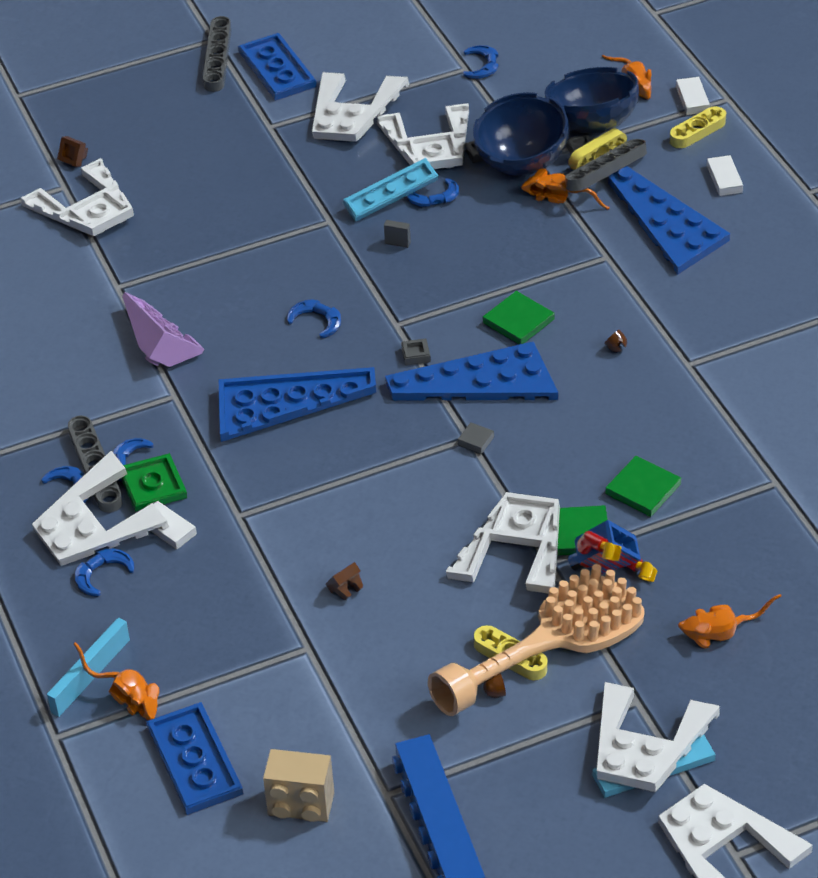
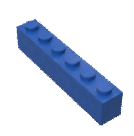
(435, 809)

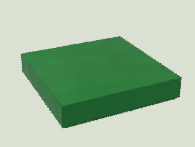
(518, 318)
(153, 481)
(643, 486)
(576, 521)

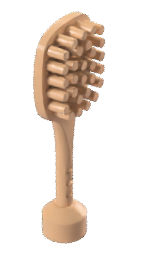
(575, 616)

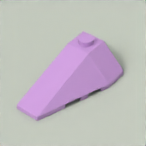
(158, 336)

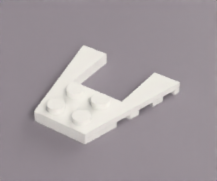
(349, 120)
(440, 149)
(91, 214)
(517, 521)
(72, 529)
(640, 758)
(710, 820)

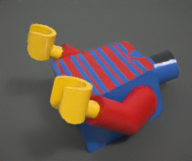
(611, 549)

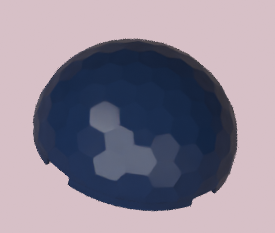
(595, 98)
(521, 133)

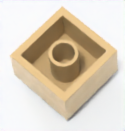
(299, 785)

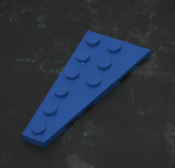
(668, 222)
(483, 376)
(268, 400)

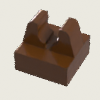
(72, 151)
(342, 579)

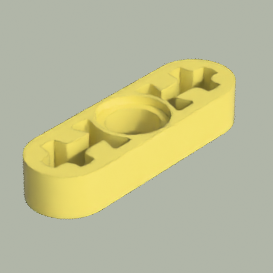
(684, 133)
(604, 143)
(503, 642)

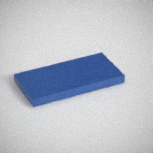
(277, 66)
(194, 758)

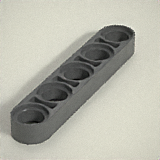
(217, 59)
(605, 165)
(91, 454)

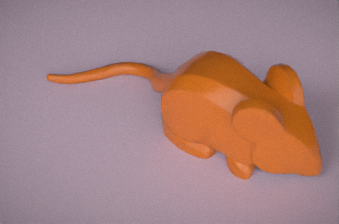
(637, 69)
(552, 187)
(717, 624)
(129, 688)

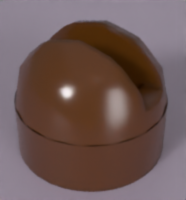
(615, 340)
(495, 687)

